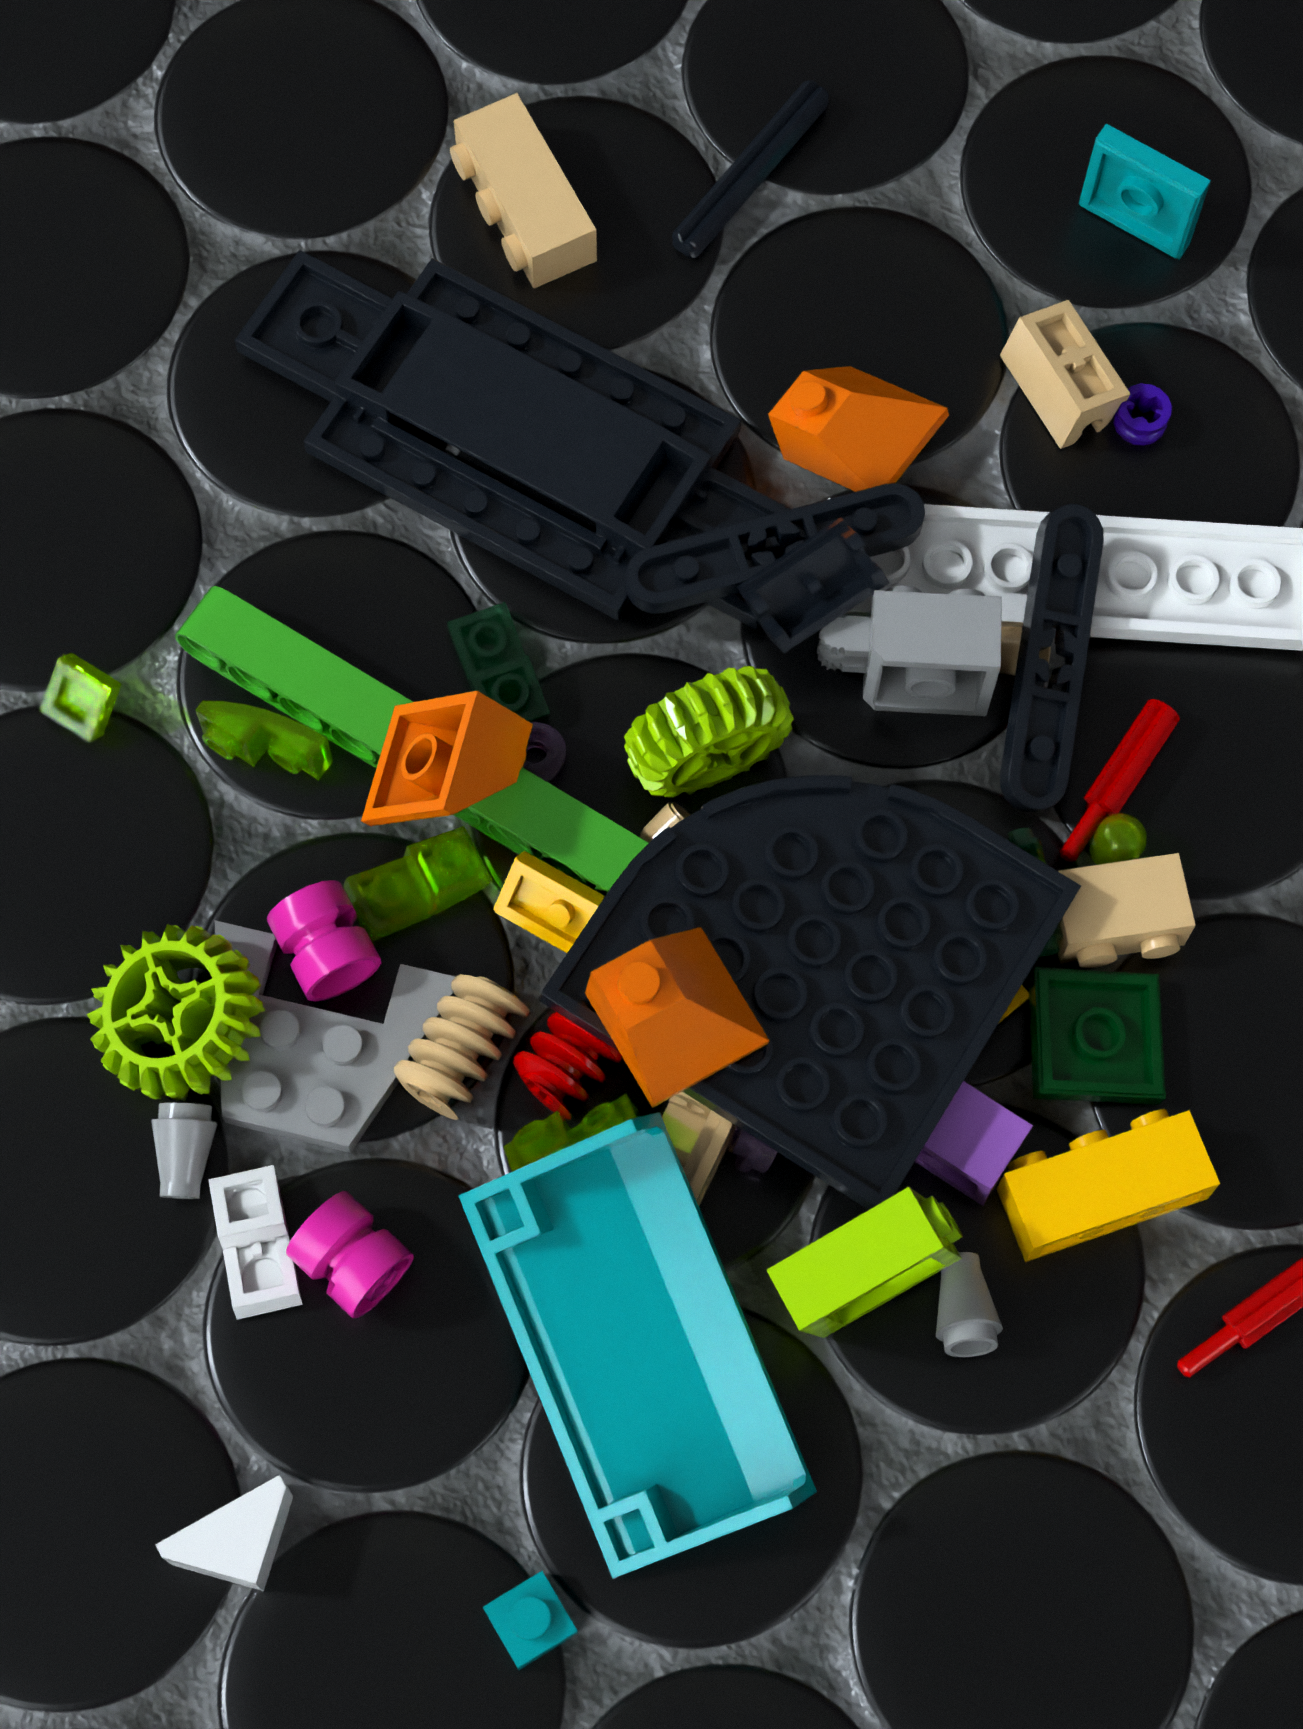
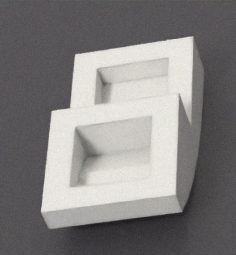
(254, 1242)

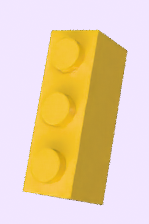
(1106, 1183)

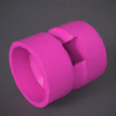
(327, 947)
(346, 1251)

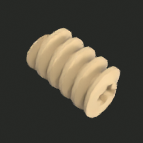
(458, 1041)

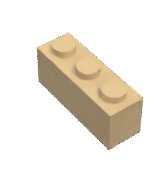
(523, 191)

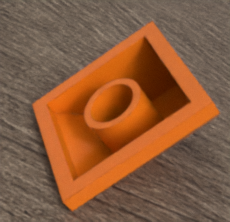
(853, 426)
(445, 757)
(674, 1013)

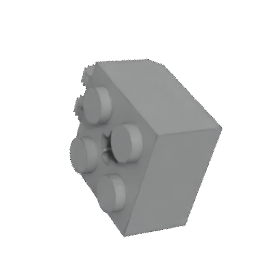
(921, 650)

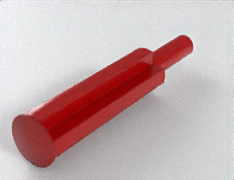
(1122, 772)
(1251, 1318)

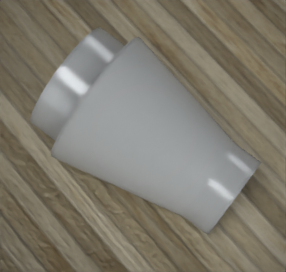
(182, 1147)
(966, 1310)

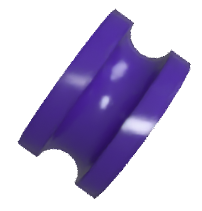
(1138, 430)

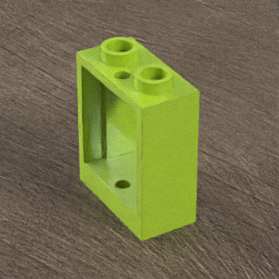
(866, 1262)

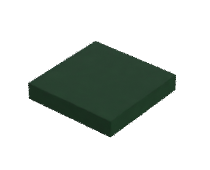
(1096, 1036)

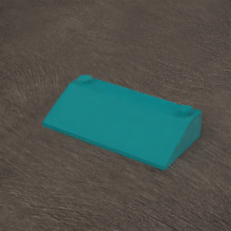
(637, 1345)

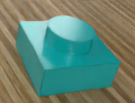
(530, 1620)

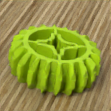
(708, 731)
(205, 1026)

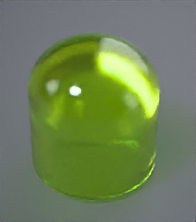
(1118, 839)

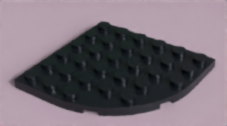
(866, 943)

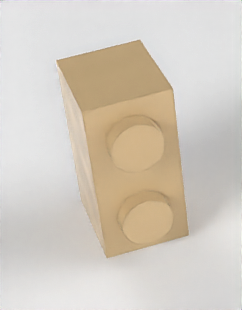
(1126, 911)

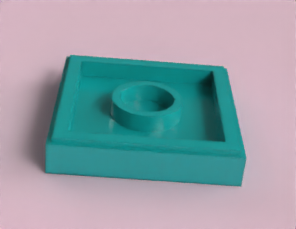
(1143, 191)

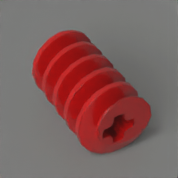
(561, 1063)

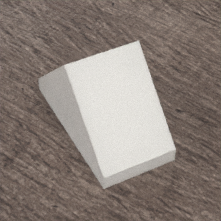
(235, 1540)

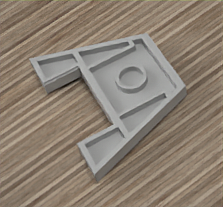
(316, 1069)

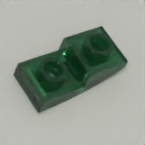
(496, 661)

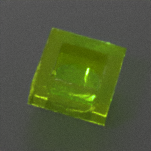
(80, 697)

